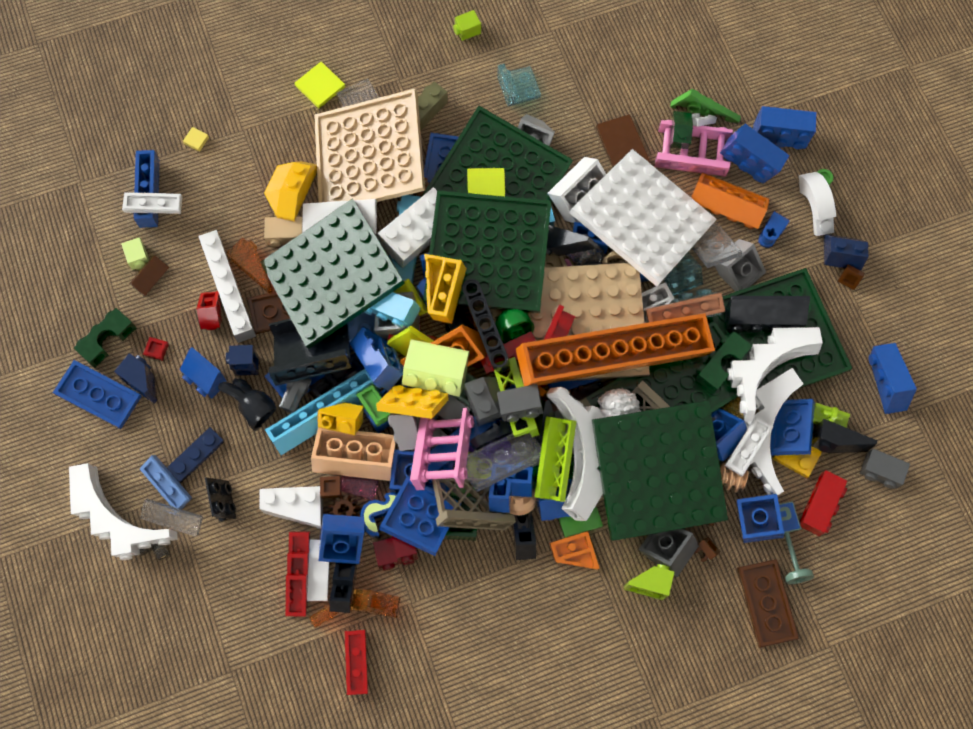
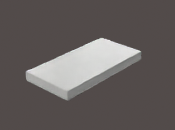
(317, 211)

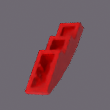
(297, 573)

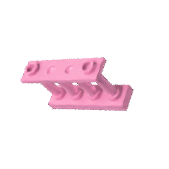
(695, 164)
(425, 441)

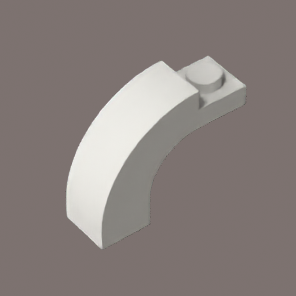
(821, 200)

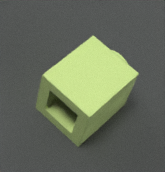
(135, 253)

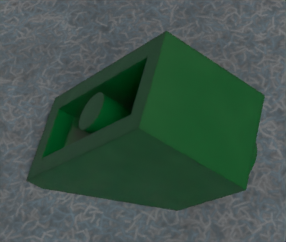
(681, 130)

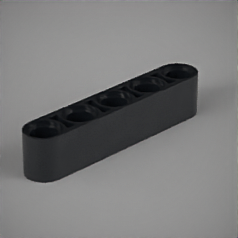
(485, 316)

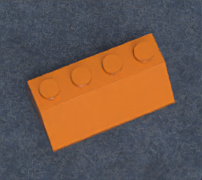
(730, 201)
(464, 339)

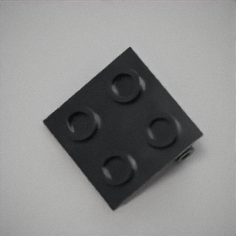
(220, 499)

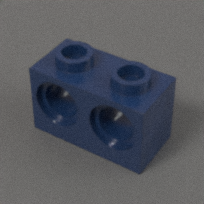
(243, 360)

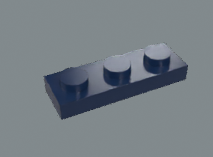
(195, 454)

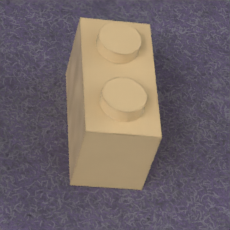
(281, 231)

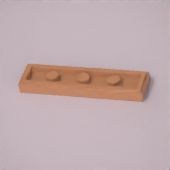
(707, 304)

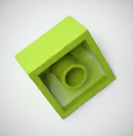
(652, 583)

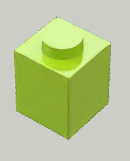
(467, 25)

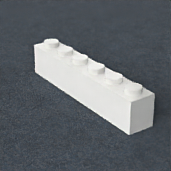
(227, 286)

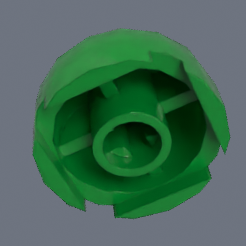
(513, 324)

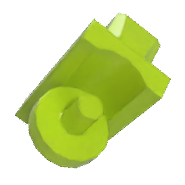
(832, 414)

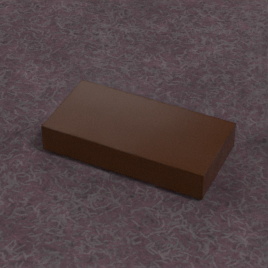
(149, 275)

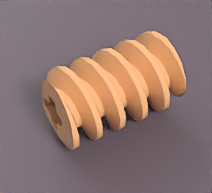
(732, 478)

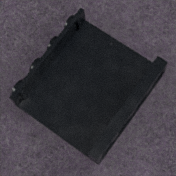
(297, 362)

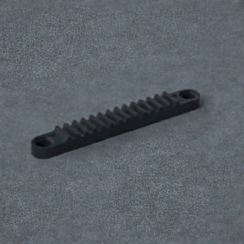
(504, 428)

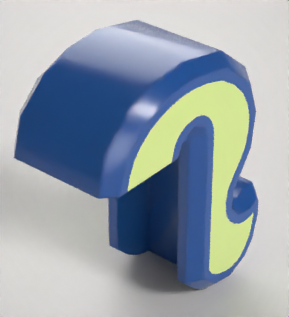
(376, 509)

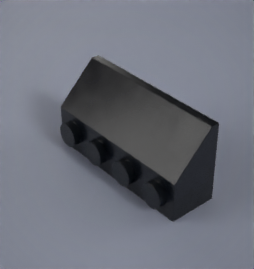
(766, 312)

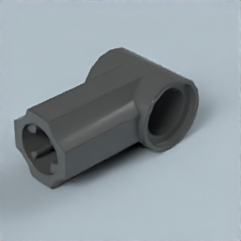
(294, 394)

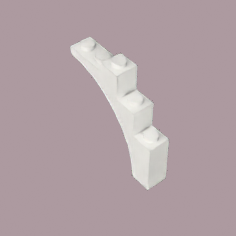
(763, 358)
(769, 401)
(586, 482)
(89, 502)

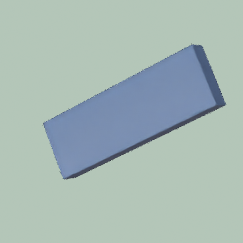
(165, 482)

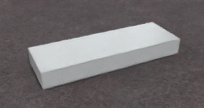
(152, 203)
(749, 446)
(317, 575)

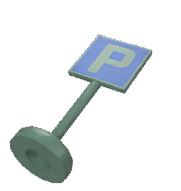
(791, 523)

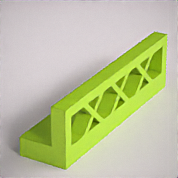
(518, 382)
(552, 459)

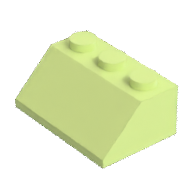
(435, 367)

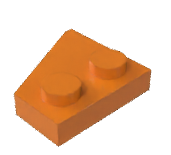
(575, 551)

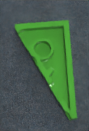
(698, 103)

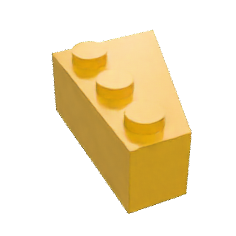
(443, 286)

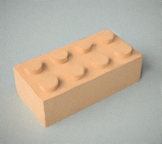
(359, 456)

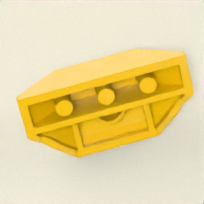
(289, 188)

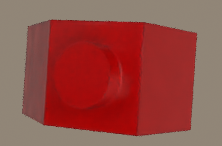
(209, 310)

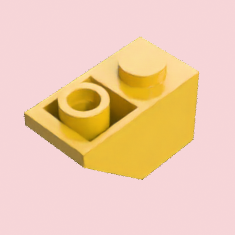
(341, 418)

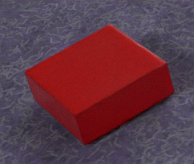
(156, 348)

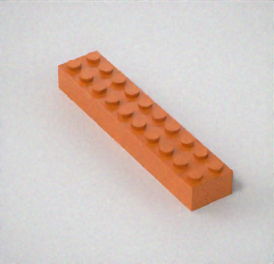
(614, 350)

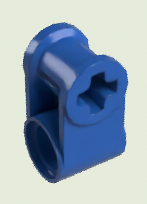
(772, 230)

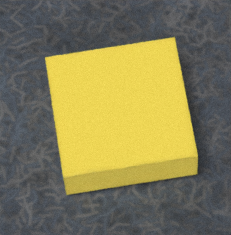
(196, 139)

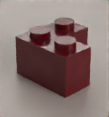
(394, 552)

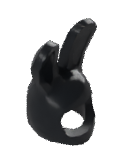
(253, 404)

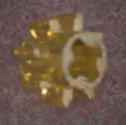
(734, 408)

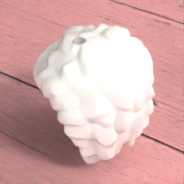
(618, 402)

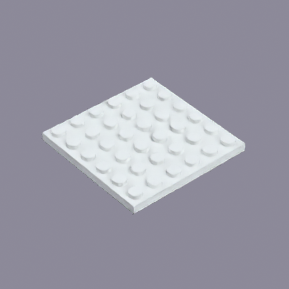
(643, 217)

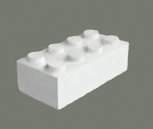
(410, 231)

